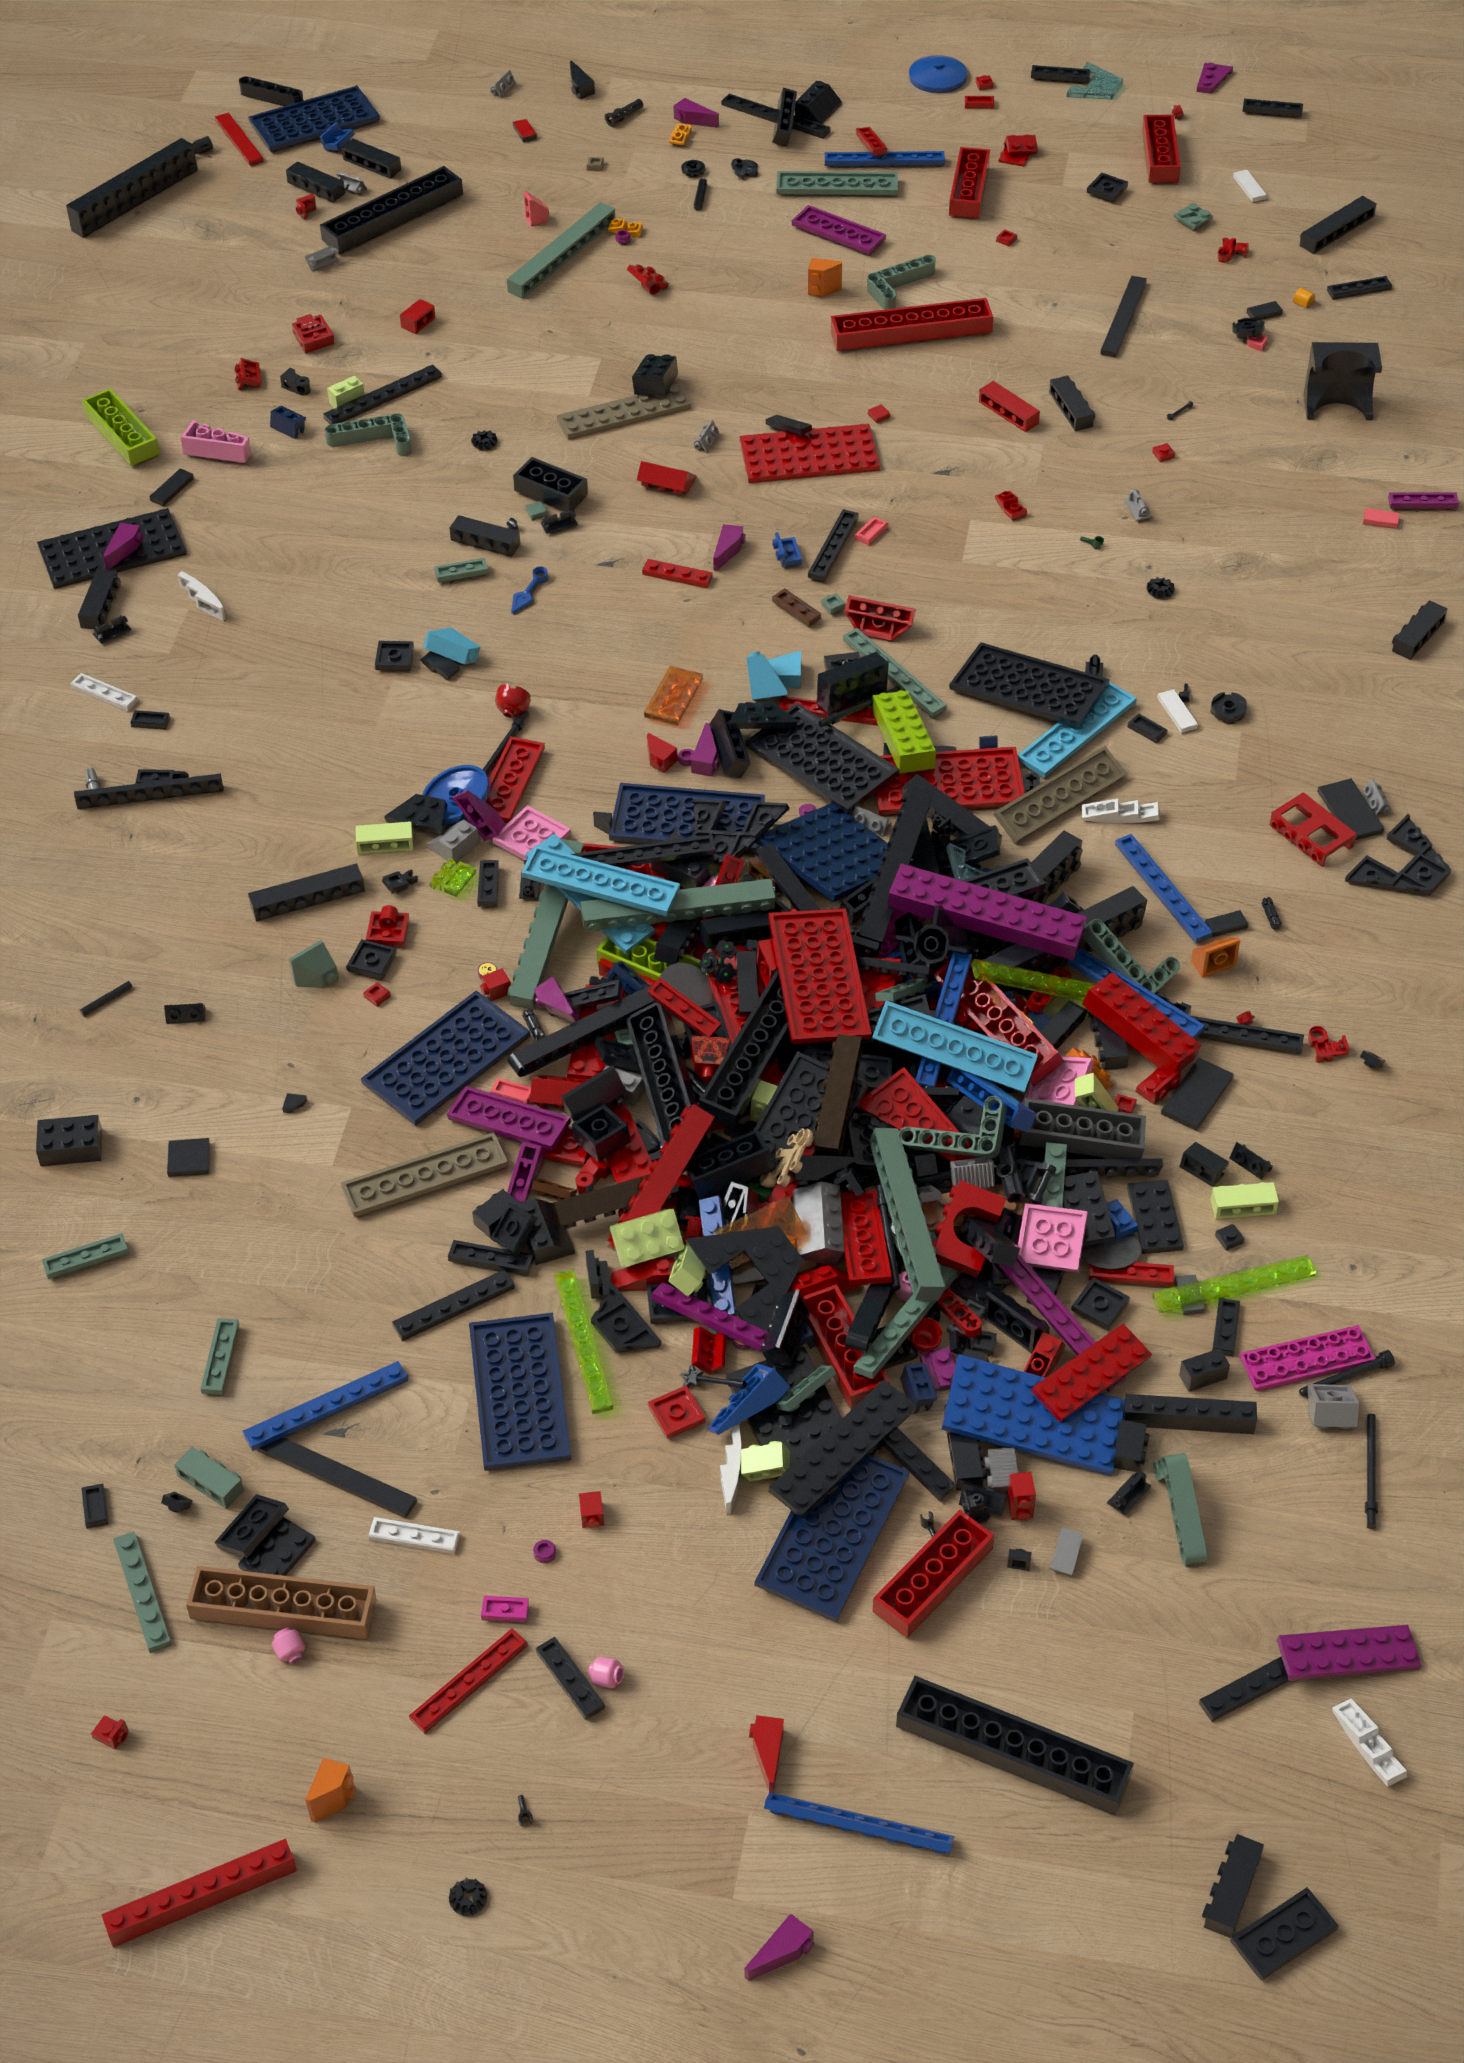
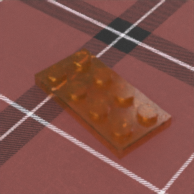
(673, 695)
(776, 1214)

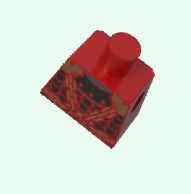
(708, 1054)

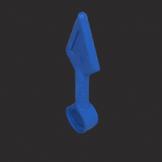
(524, 598)

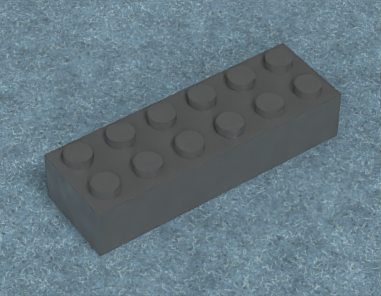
(1085, 1130)

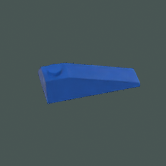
(762, 1390)

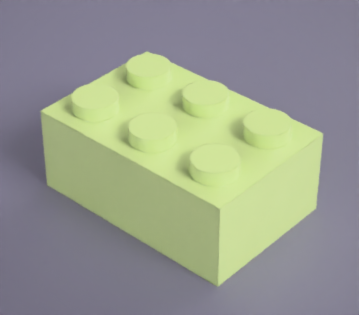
(647, 1237)

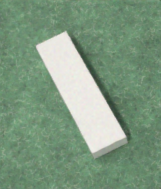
(104, 692)
(414, 1535)

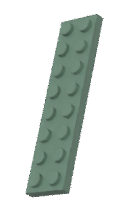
(837, 183)

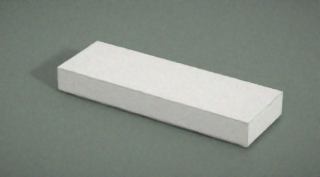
(1249, 185)
(1177, 711)

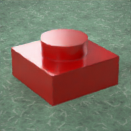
(984, 82)
(1163, 452)

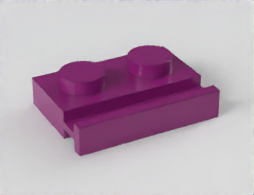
(940, 1367)

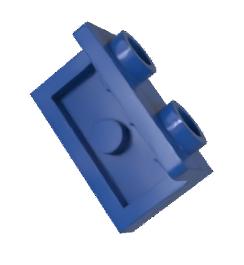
(335, 137)
(787, 551)

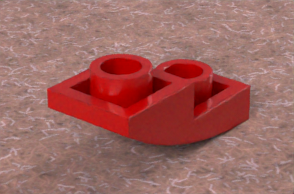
(1010, 505)

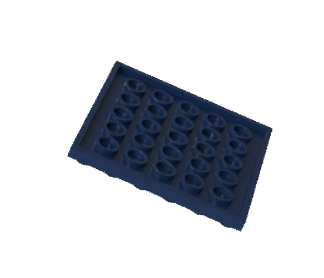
(828, 850)

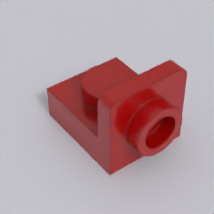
(305, 205)
(110, 1732)

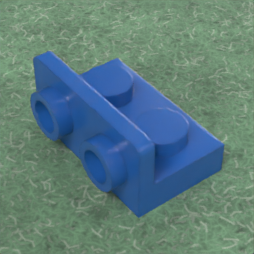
(1121, 1220)

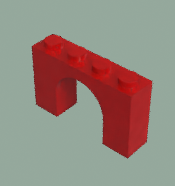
(965, 1200)

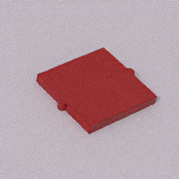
(1018, 160)

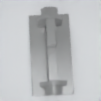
(503, 84)
(355, 185)
(321, 258)
(707, 436)
(1137, 506)
(1375, 798)
(871, 820)

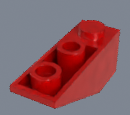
(1045, 1355)

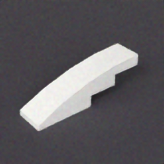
(204, 598)
(1114, 812)
(731, 1472)
(1369, 1743)

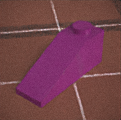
(695, 114)
(122, 544)
(728, 545)
(705, 755)
(480, 814)
(555, 1000)
(526, 1170)
(782, 1947)

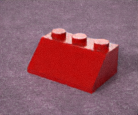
(665, 478)
(549, 1089)

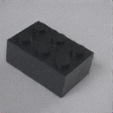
(655, 375)
(689, 871)
(69, 1140)

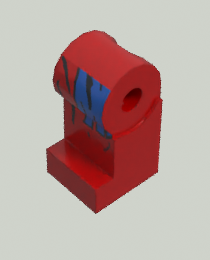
(590, 1174)

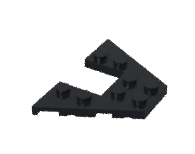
(761, 818)
(1419, 876)
(771, 1255)

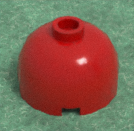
(512, 701)

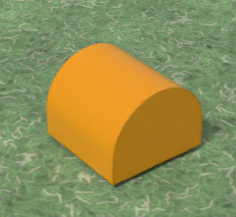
(1304, 297)

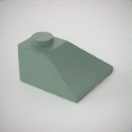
(313, 967)

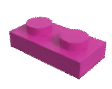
(505, 1609)

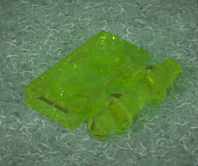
(457, 878)

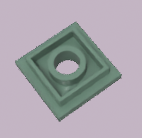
(1193, 216)

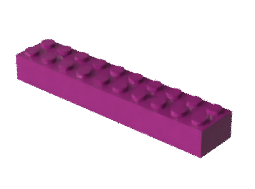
(988, 911)

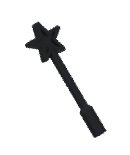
(694, 1376)

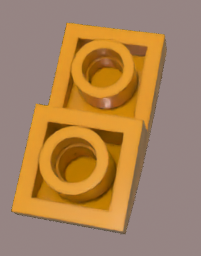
(680, 134)
(634, 229)

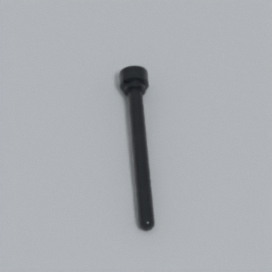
(1384, 1359)

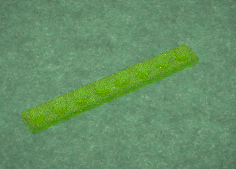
(1030, 980)
(1234, 1284)
(583, 1342)

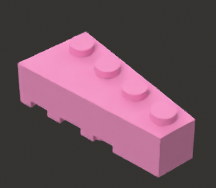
(215, 444)

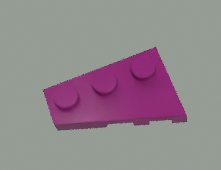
(1211, 77)

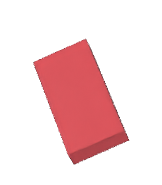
(1381, 518)
(871, 531)
(512, 1090)

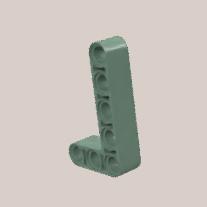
(881, 283)
(371, 429)
(1127, 964)
(960, 1139)
(1184, 1507)

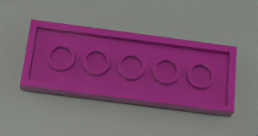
(839, 229)
(509, 1118)
(1348, 1652)

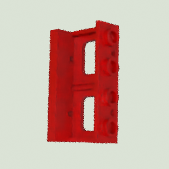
(1318, 818)

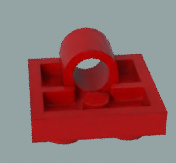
(649, 278)
(388, 926)

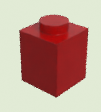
(495, 984)
(591, 1509)

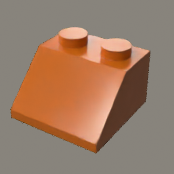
(824, 277)
(1215, 956)
(330, 1789)

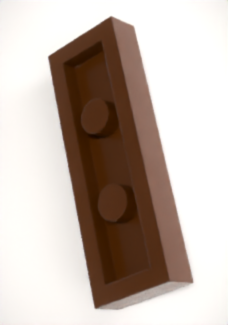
(796, 607)

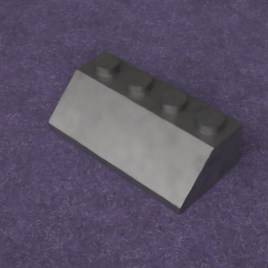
(821, 1216)

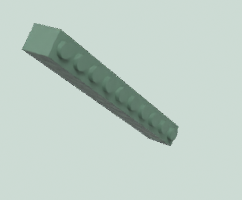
(560, 250)
(687, 905)
(540, 942)
(907, 1215)

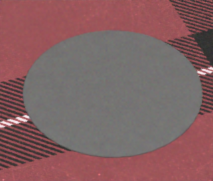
(690, 982)
(1113, 1254)

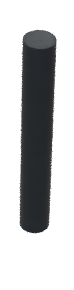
(105, 998)

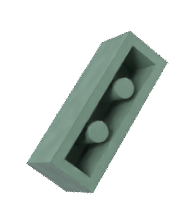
(209, 1477)

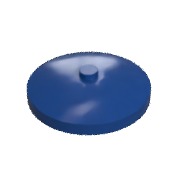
(938, 74)
(454, 782)

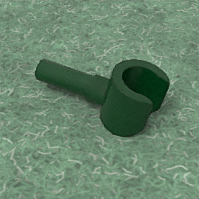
(1096, 542)

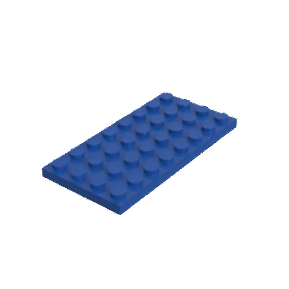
(1000, 1409)

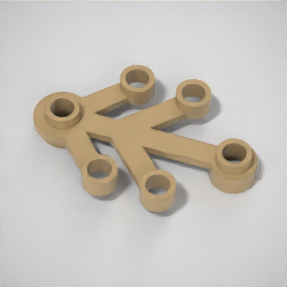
(789, 1159)

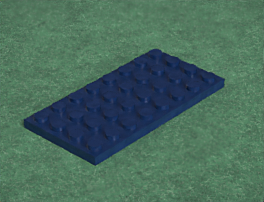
(312, 117)
(655, 812)
(445, 1057)
(519, 1391)
(824, 1553)

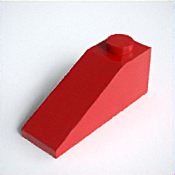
(643, 1273)
(767, 1744)

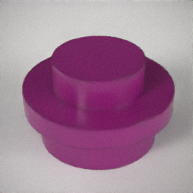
(623, 236)
(806, 808)

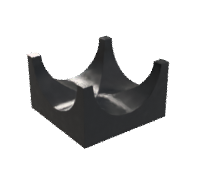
(1341, 375)

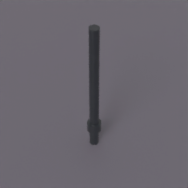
(835, 717)
(517, 725)
(882, 1205)
(1371, 1505)

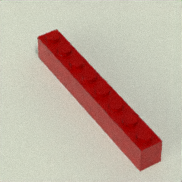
(669, 1166)
(199, 1892)

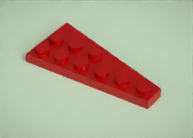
(903, 1104)

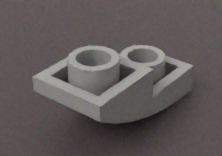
(1066, 1551)

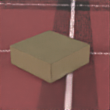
(595, 163)

